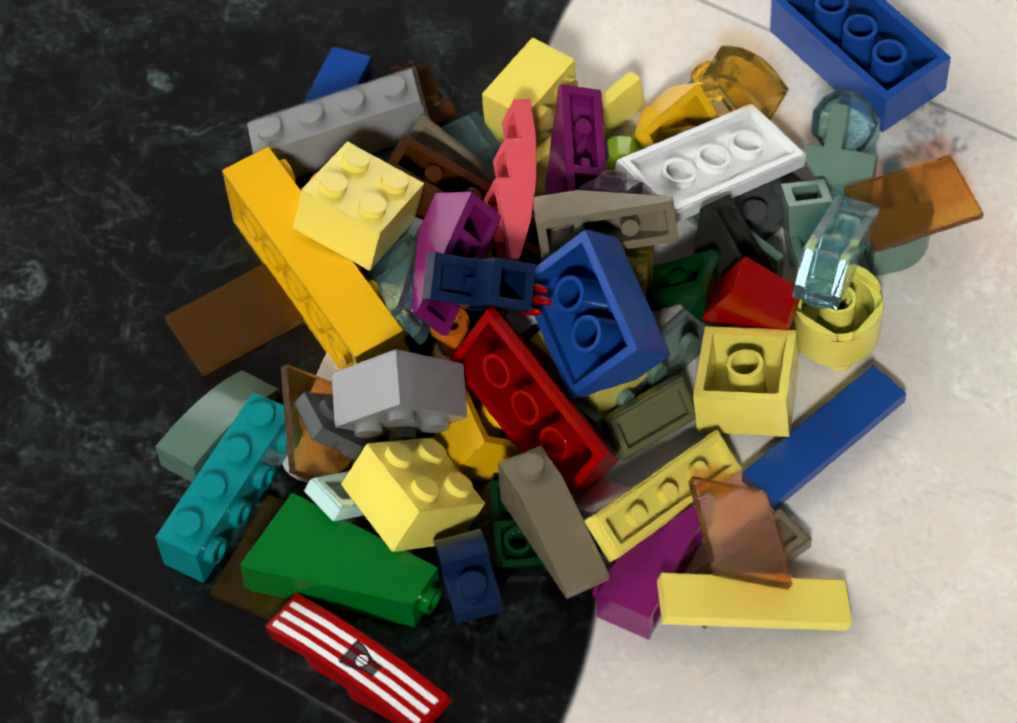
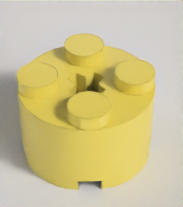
(844, 334)

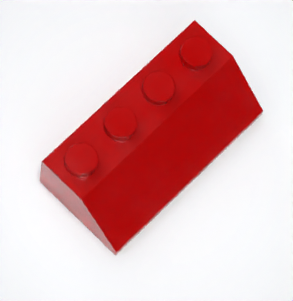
(531, 402)

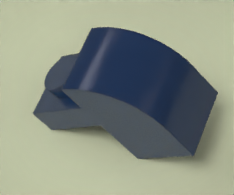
(479, 282)
(467, 575)

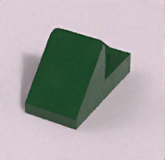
(684, 283)

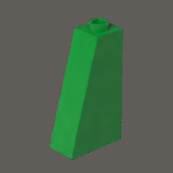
(339, 567)

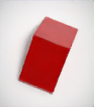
(751, 298)

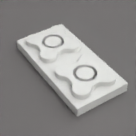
(714, 160)

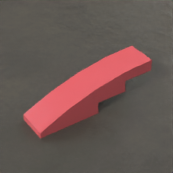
(515, 181)

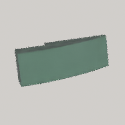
(202, 427)

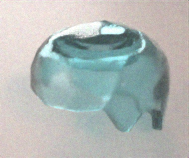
(863, 123)

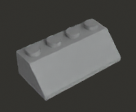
(365, 115)

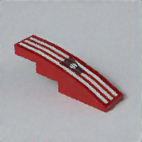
(357, 663)

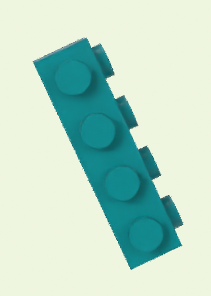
(225, 489)

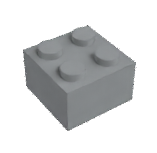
(399, 396)

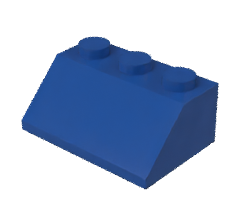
(597, 316)

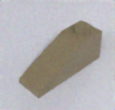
(632, 218)
(551, 521)

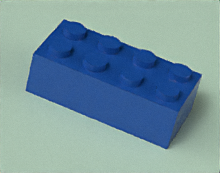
(864, 50)

